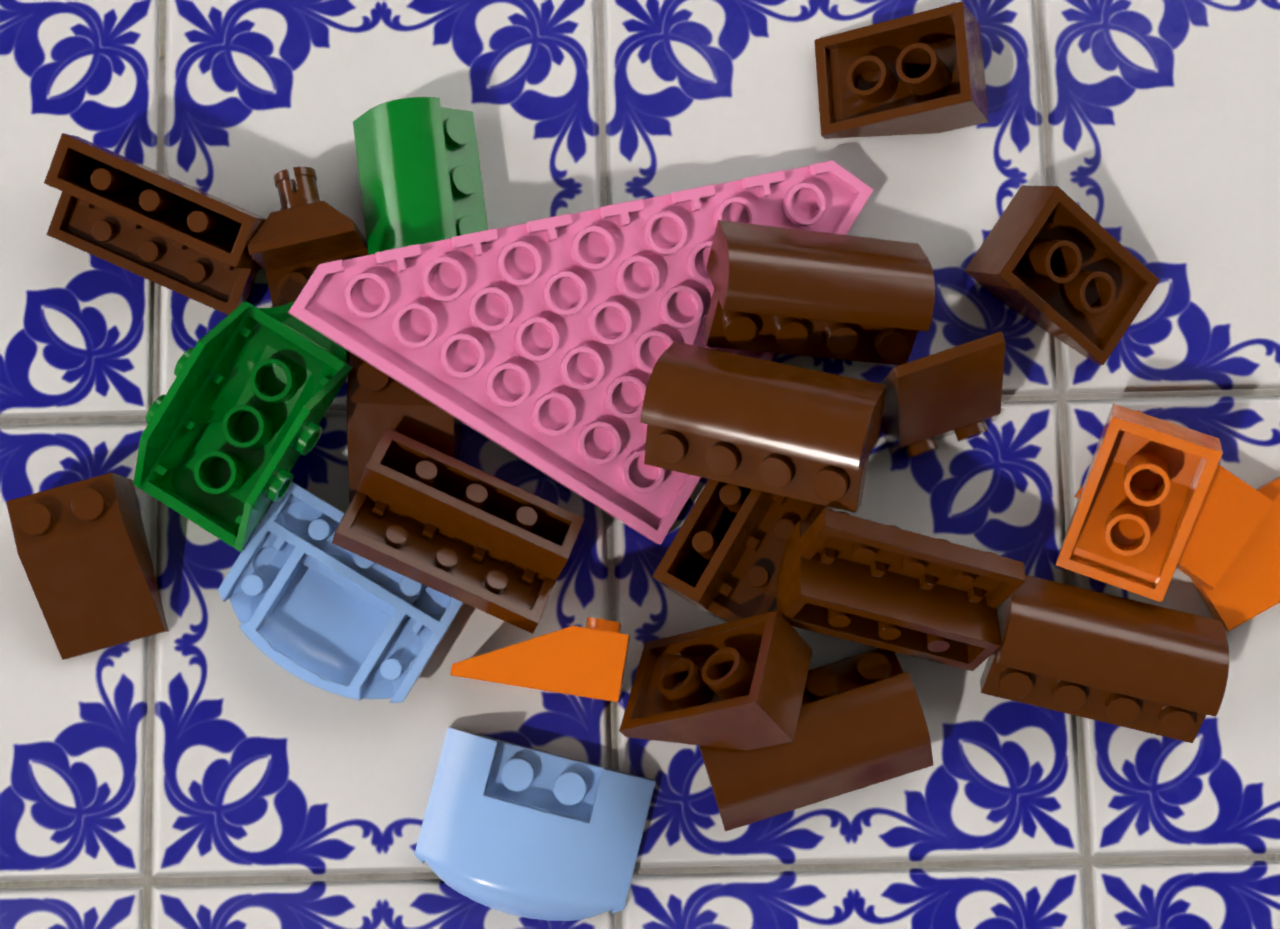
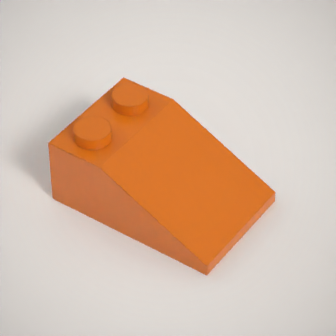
(1139, 502)
(565, 661)

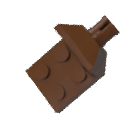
(302, 237)

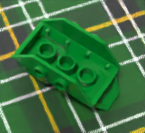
(239, 419)

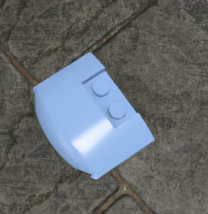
(330, 610)
(532, 828)

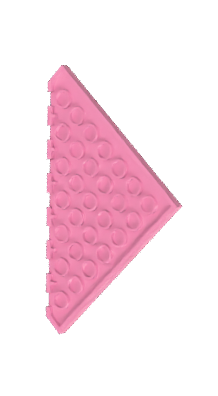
(559, 320)

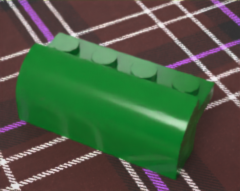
(418, 173)

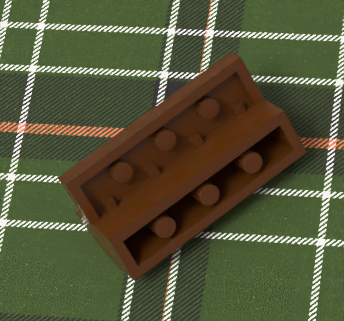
(152, 224)
(817, 293)
(762, 424)
(458, 530)
(732, 549)
(895, 589)
(1108, 659)
(852, 731)

